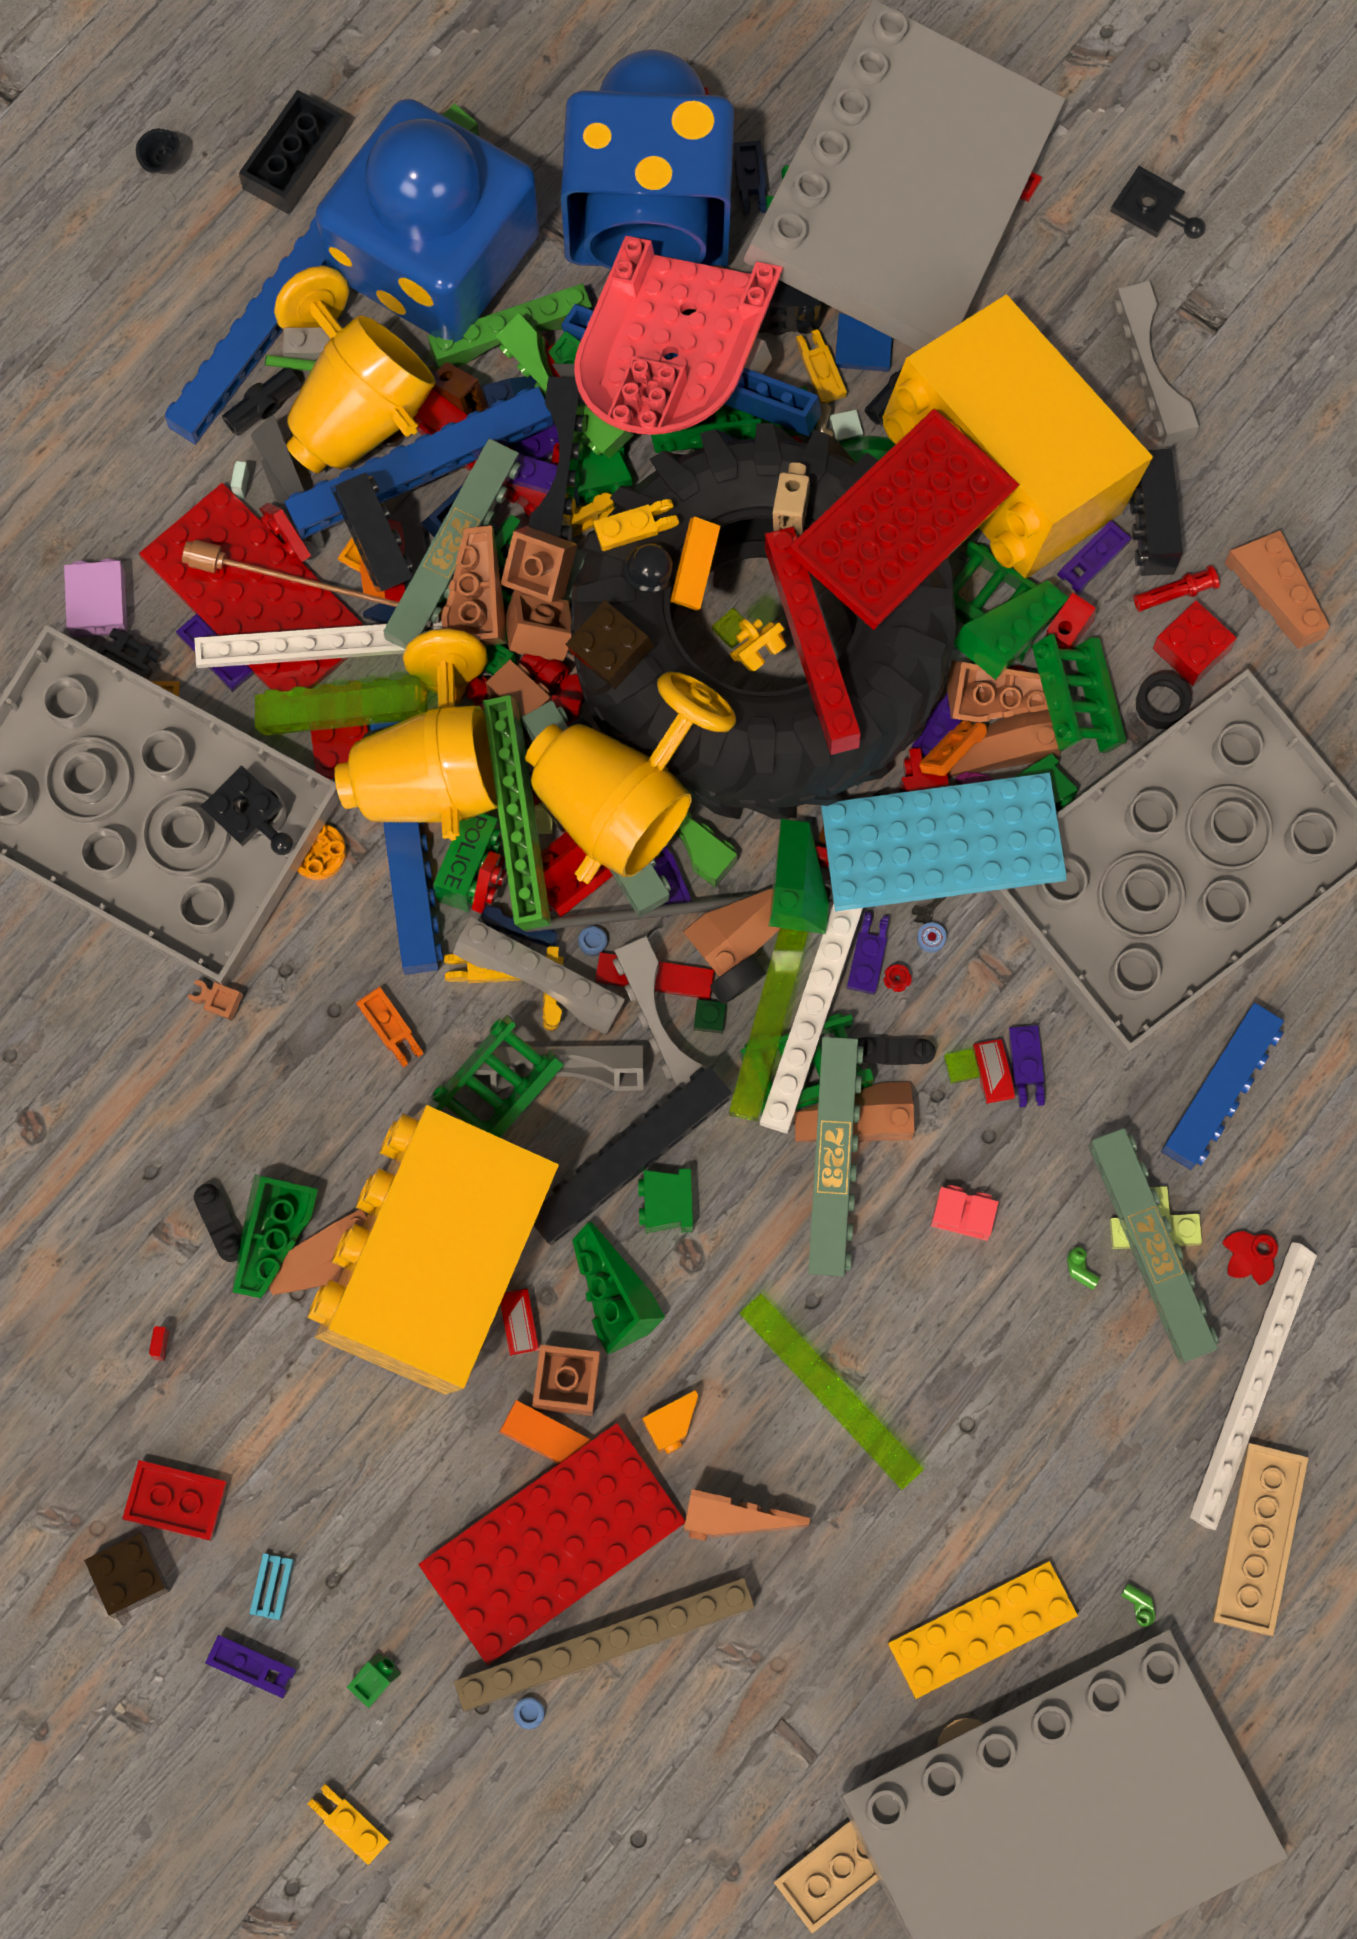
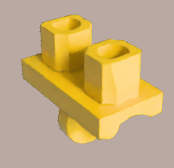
(748, 651)

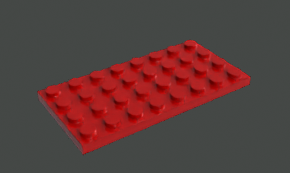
(903, 518)
(244, 600)
(551, 1543)

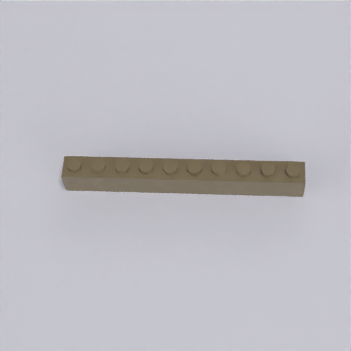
(603, 1645)

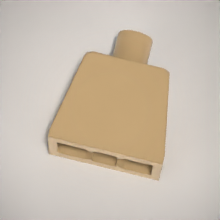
(791, 499)

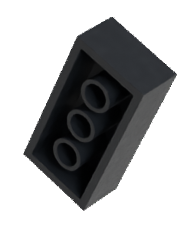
(292, 151)
(791, 312)
(1157, 517)
(371, 532)

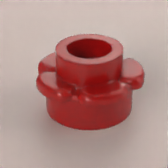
(477, 690)
(897, 970)

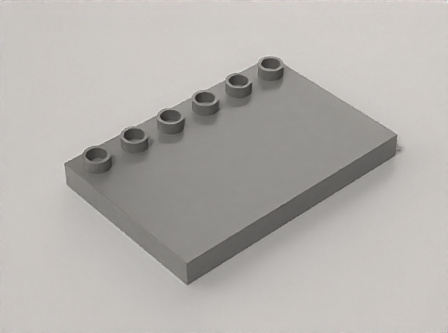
(905, 179)
(109, 813)
(1189, 862)
(1070, 1812)

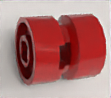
(545, 671)

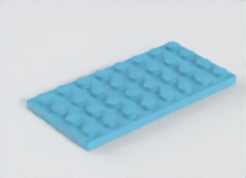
(943, 842)

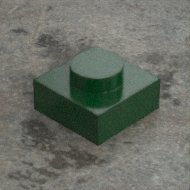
(709, 1016)

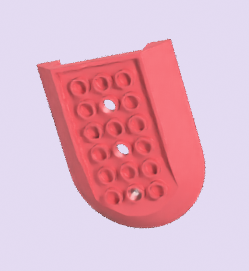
(641, 321)

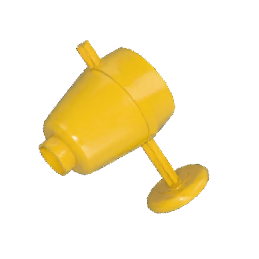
(360, 384)
(432, 762)
(615, 797)

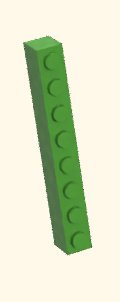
(516, 813)

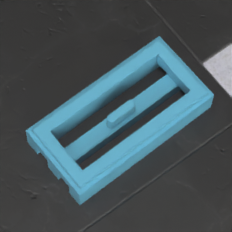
(266, 1558)

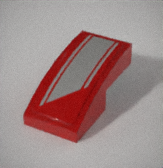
(993, 1071)
(519, 1322)

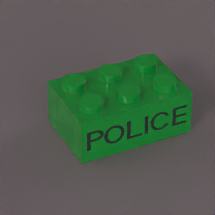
(461, 866)

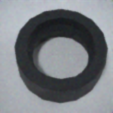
(1163, 680)
(738, 979)

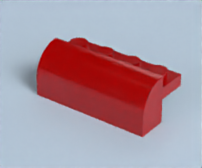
(560, 864)

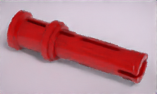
(1189, 585)

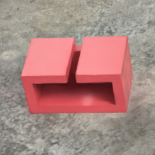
(964, 1213)

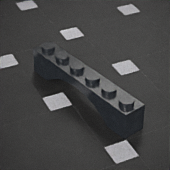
(568, 415)

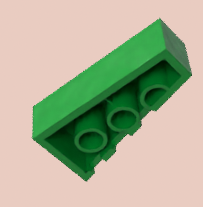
(1009, 629)

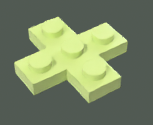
(1185, 1228)

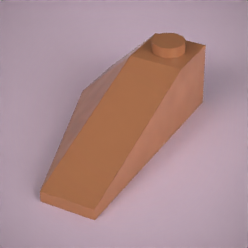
(475, 591)
(1011, 743)
(883, 1115)

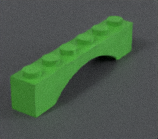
(544, 314)
(527, 345)
(707, 854)

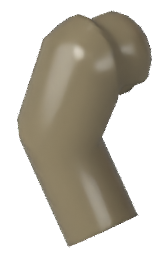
(823, 420)

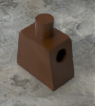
(458, 388)

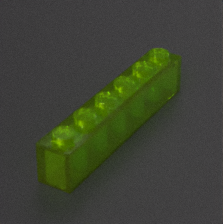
(340, 705)

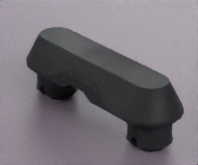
(896, 1051)
(218, 1221)

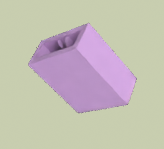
(95, 598)

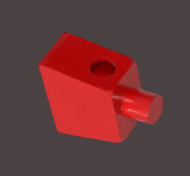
(1075, 618)

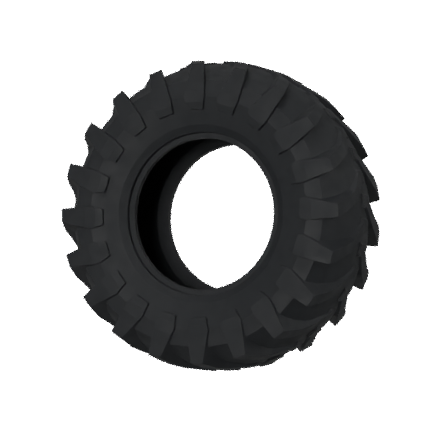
(777, 746)

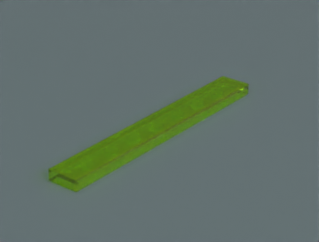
(768, 1024)
(831, 1392)

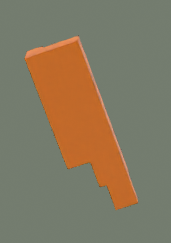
(541, 1433)

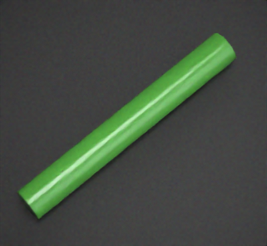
(288, 362)

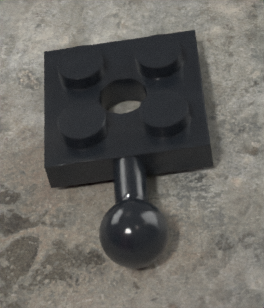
(1154, 217)
(261, 809)

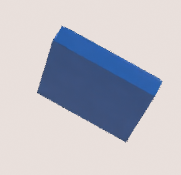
(861, 346)

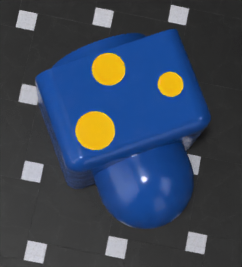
(647, 164)
(429, 219)

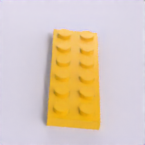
(982, 1630)

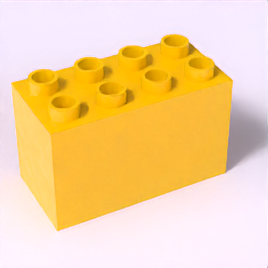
(1035, 421)
(432, 1249)

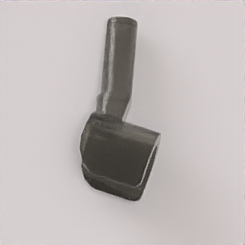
(925, 914)

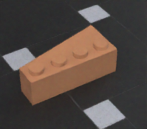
(1280, 586)

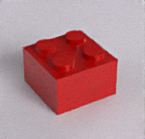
(1194, 643)

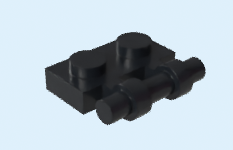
(126, 640)

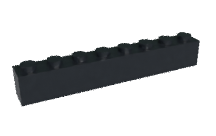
(631, 1154)

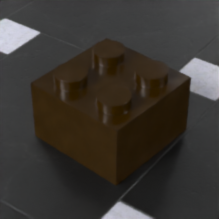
(609, 644)
(126, 1575)

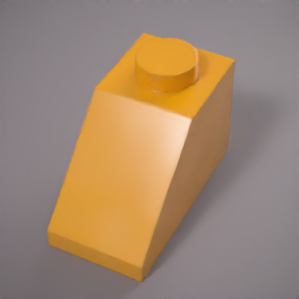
(671, 1423)

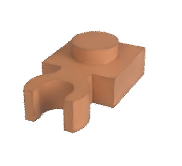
(219, 1000)

